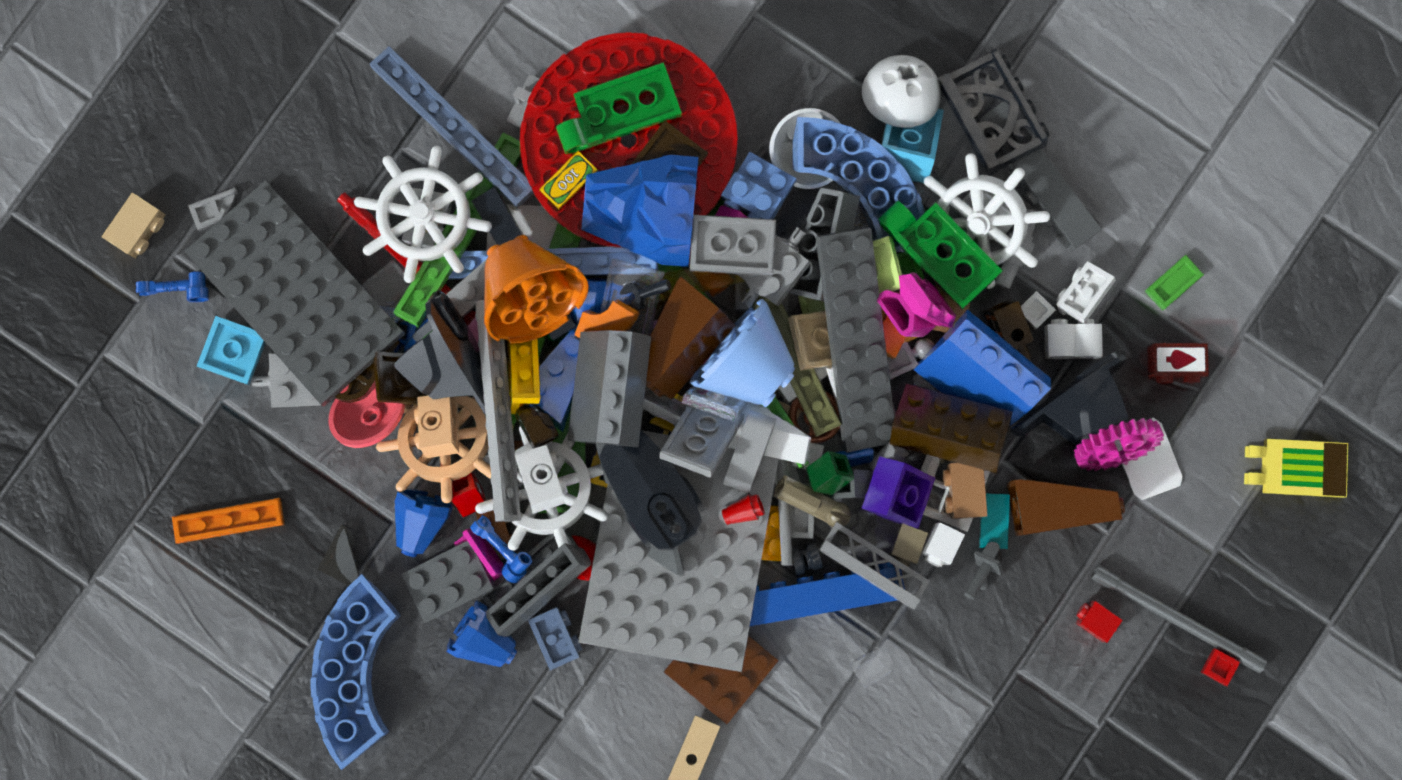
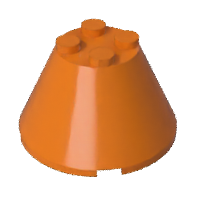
(529, 291)

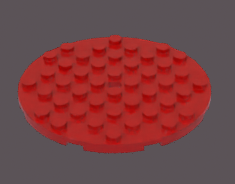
(704, 106)

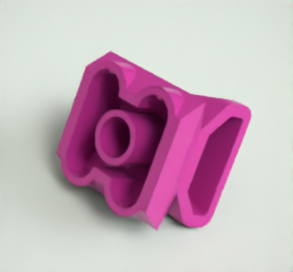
(916, 307)

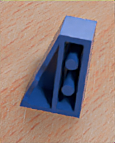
(558, 380)

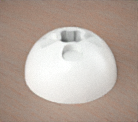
(902, 91)
(782, 147)

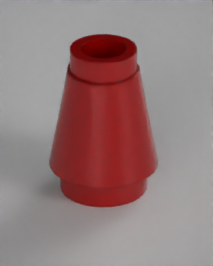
(746, 509)

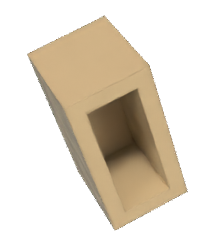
(134, 226)

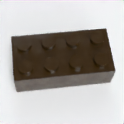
(951, 428)

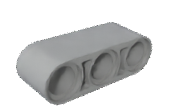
(749, 451)

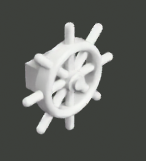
(990, 212)
(425, 214)
(538, 473)

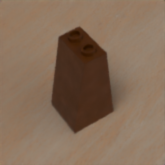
(683, 338)
(1052, 506)

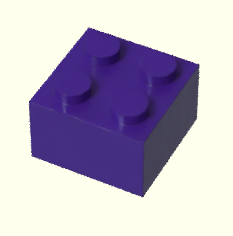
(898, 492)

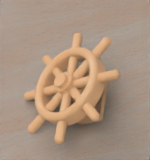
(440, 436)

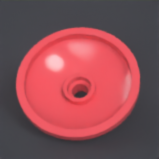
(363, 421)

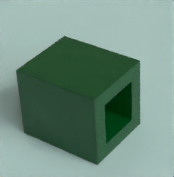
(830, 473)

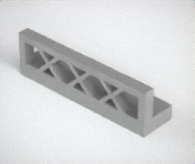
(869, 574)

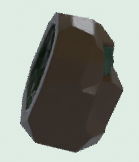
(536, 426)

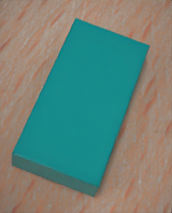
(995, 526)

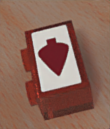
(1178, 361)

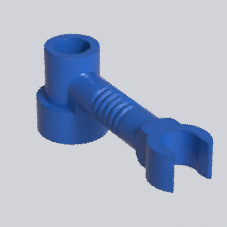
(194, 286)
(516, 564)

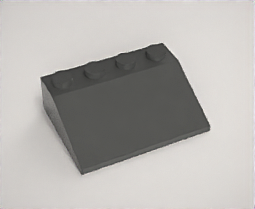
(609, 388)

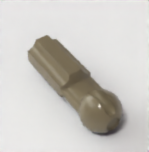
(812, 502)

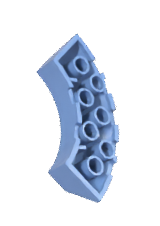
(858, 166)
(344, 671)

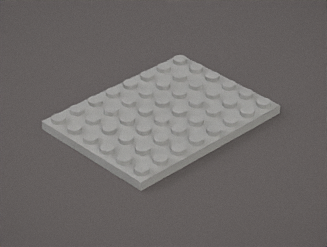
(690, 617)

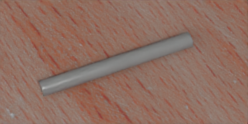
(784, 520)

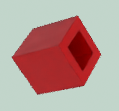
(467, 494)
(1097, 621)

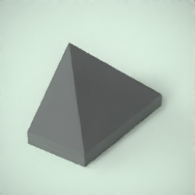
(668, 558)

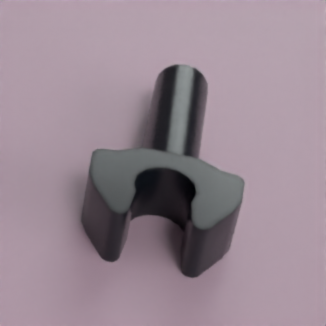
(645, 292)

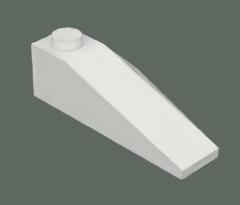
(785, 441)

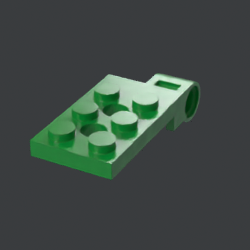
(602, 124)
(923, 237)

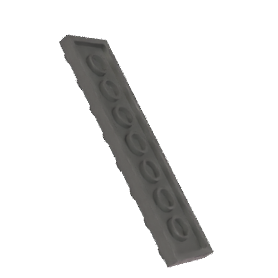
(856, 338)

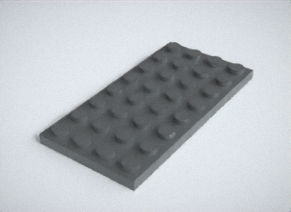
(294, 293)

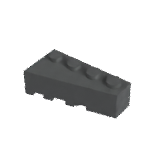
(830, 213)

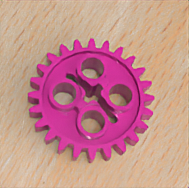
(1135, 437)

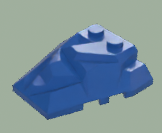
(645, 207)

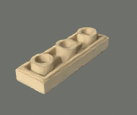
(697, 742)

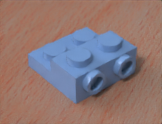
(758, 188)

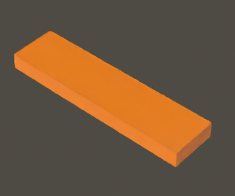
(228, 520)

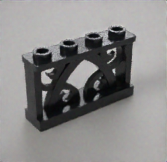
(988, 147)

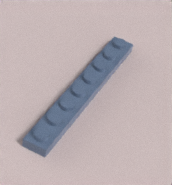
(452, 126)

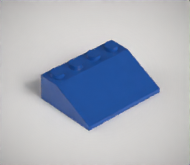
(983, 368)

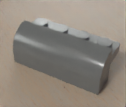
(547, 576)

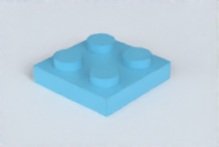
(231, 350)

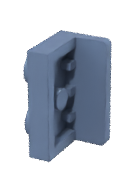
(555, 638)

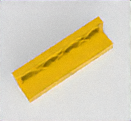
(523, 373)

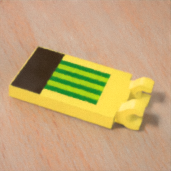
(1300, 467)

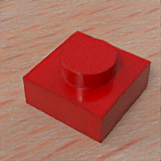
(1220, 667)

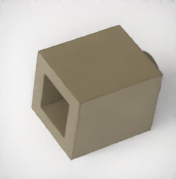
(908, 544)

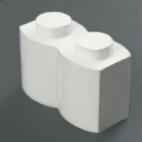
(1073, 340)

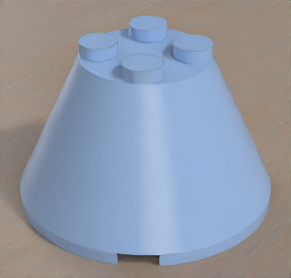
(749, 360)

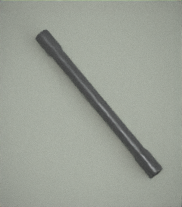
(1242, 654)

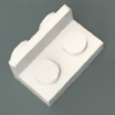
(1085, 292)

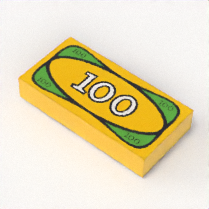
(568, 180)

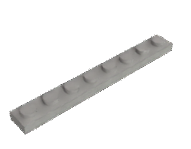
(498, 423)

